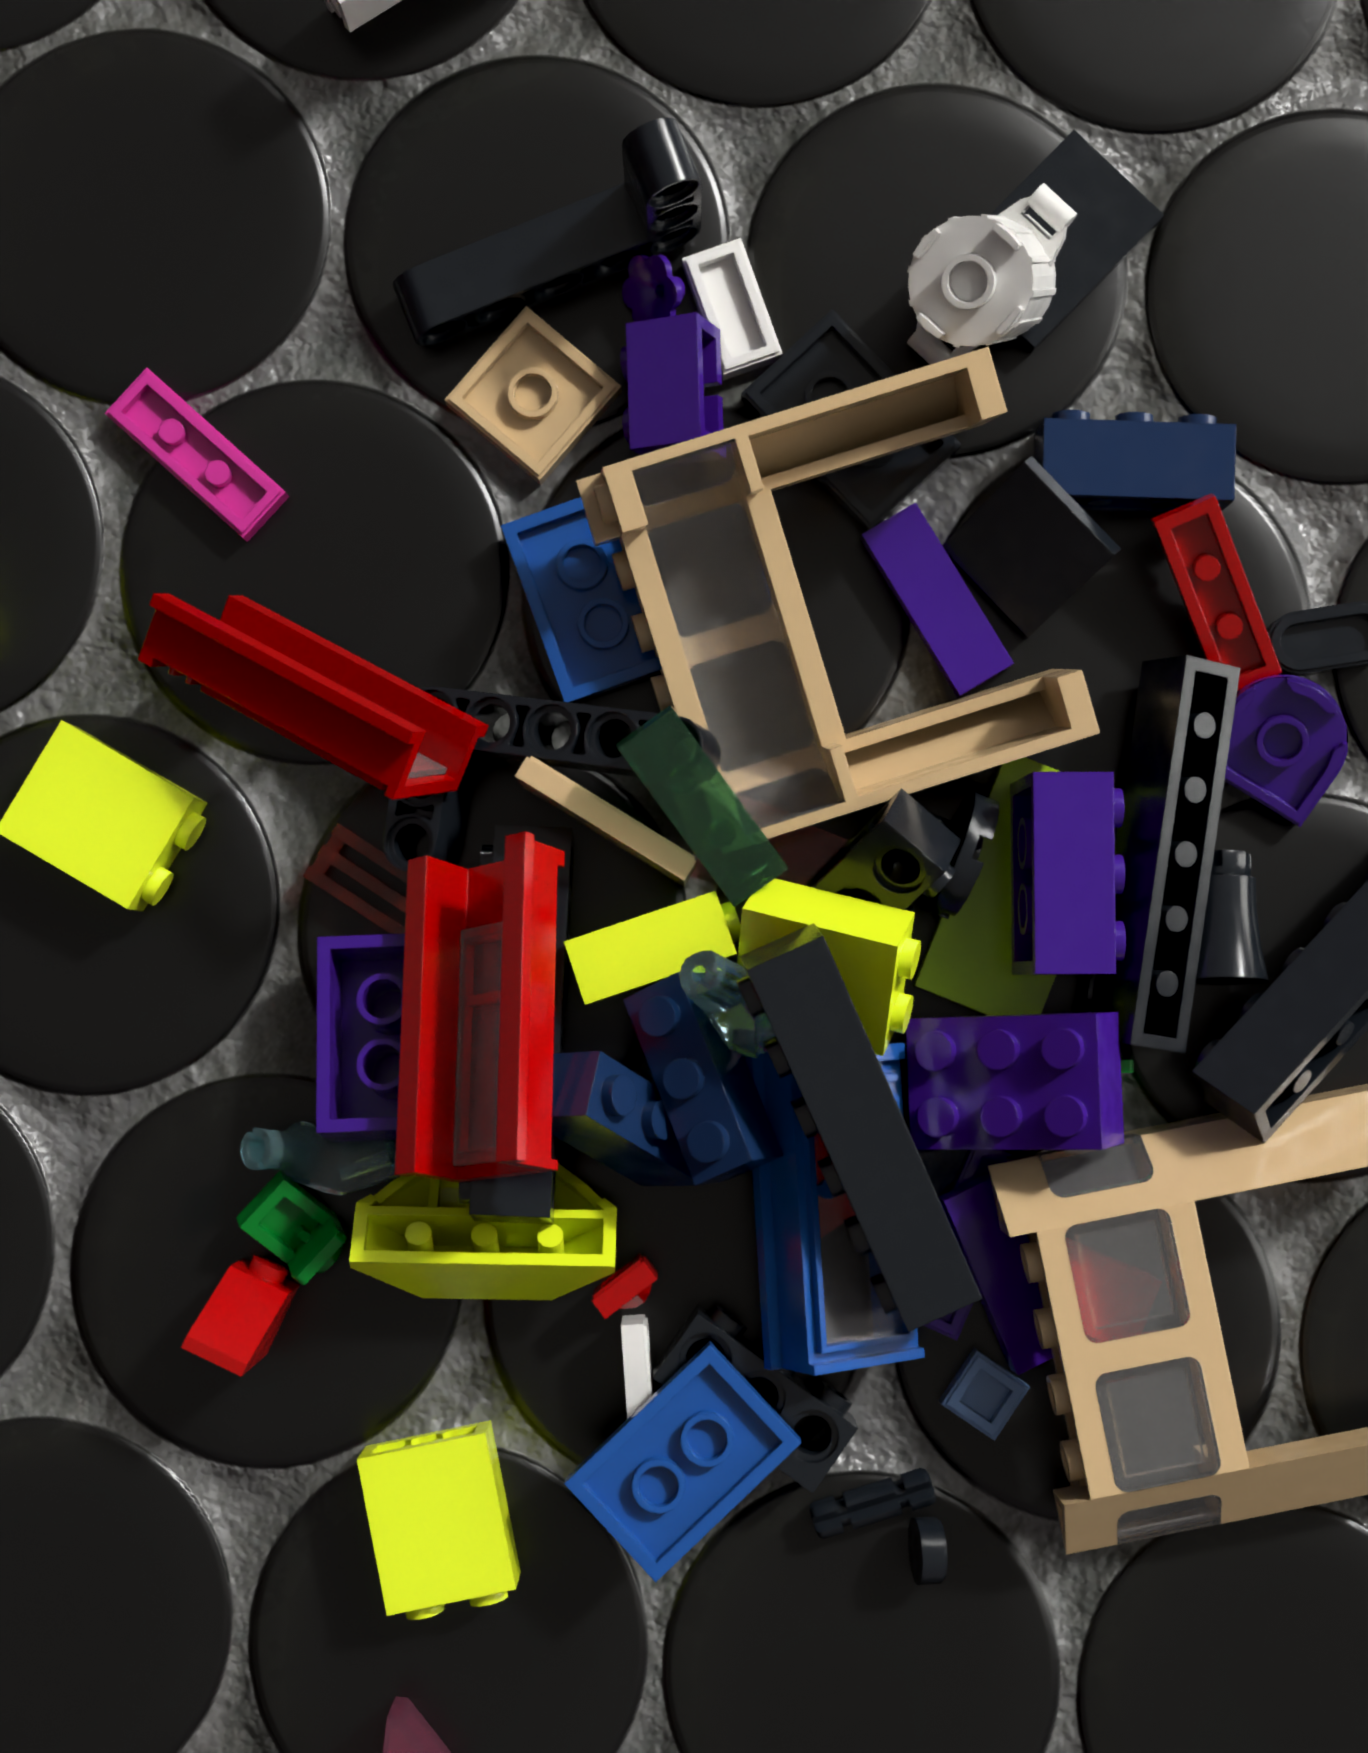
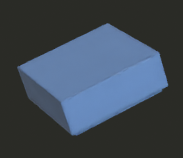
(984, 1394)

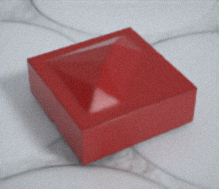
(625, 1287)

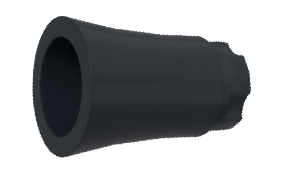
(1231, 932)

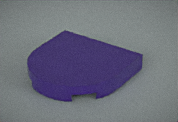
(1286, 744)

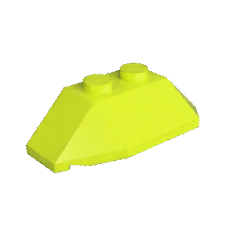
(432, 1247)

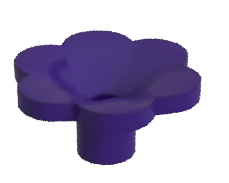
(652, 288)

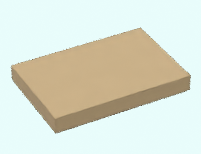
(606, 820)

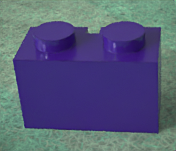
(666, 374)

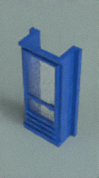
(812, 1282)

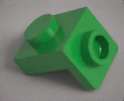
(294, 1227)

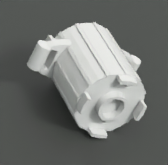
(985, 276)

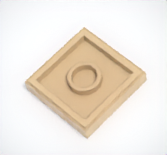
(533, 395)

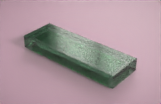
(702, 805)

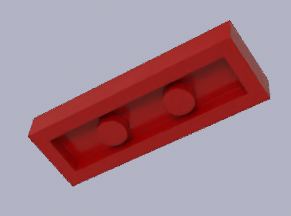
(1215, 588)

